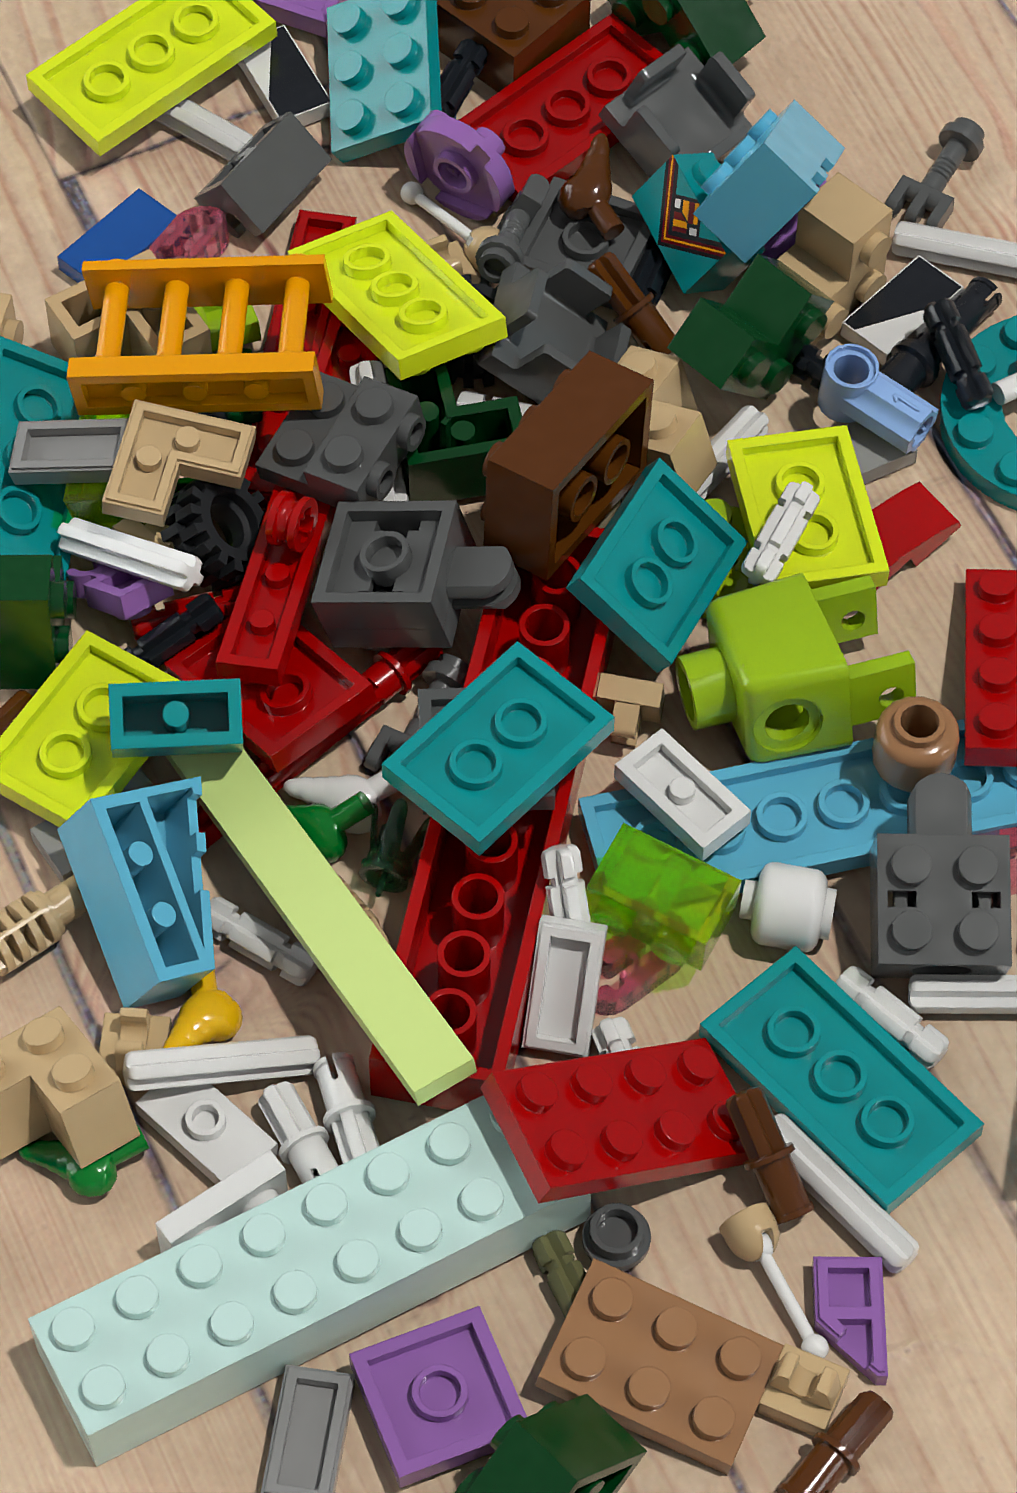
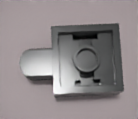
(404, 574)
(946, 890)

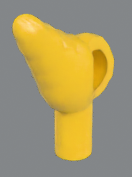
(205, 1016)

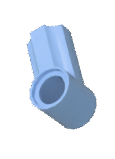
(872, 398)

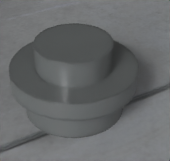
(617, 1236)

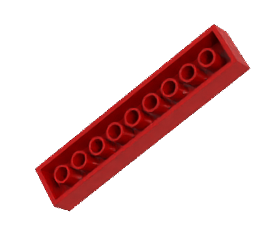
(477, 916)

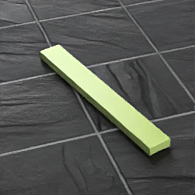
(329, 924)

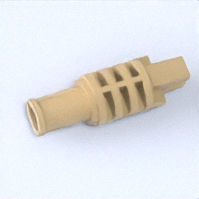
(37, 922)

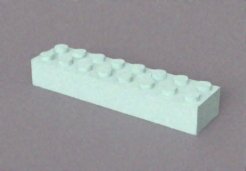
(292, 1279)

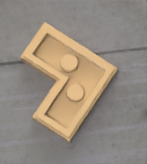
(168, 444)

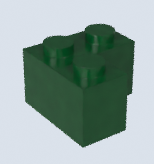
(695, 24)
(756, 332)
(455, 438)
(33, 618)
(558, 1451)

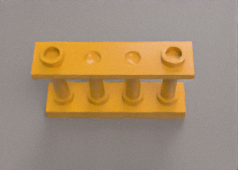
(202, 381)

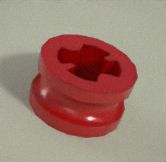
(291, 521)

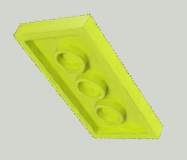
(146, 64)
(403, 296)

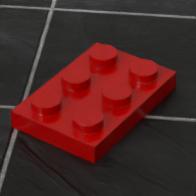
(288, 719)

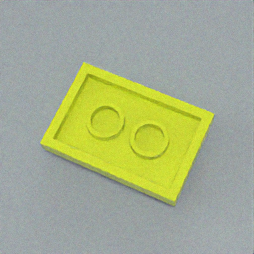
(842, 533)
(61, 740)

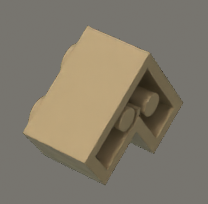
(841, 247)
(76, 325)
(676, 426)
(62, 1086)

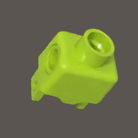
(781, 670)

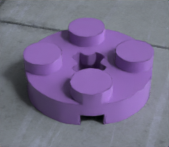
(461, 164)

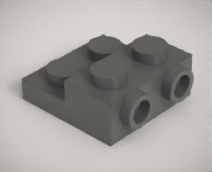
(347, 446)

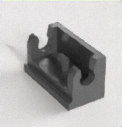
(265, 176)

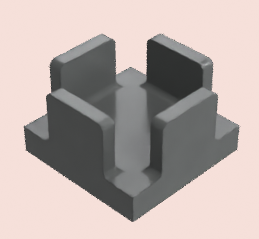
(680, 109)
(550, 326)

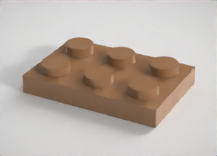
(660, 1365)

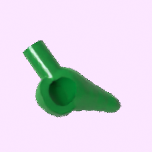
(328, 825)
(91, 1180)

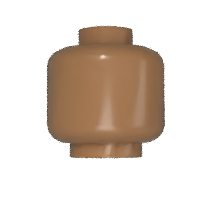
(914, 741)

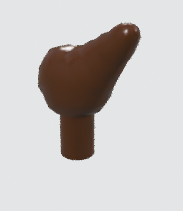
(591, 190)

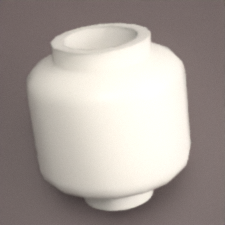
(788, 906)

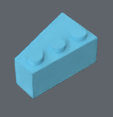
(767, 179)
(144, 887)

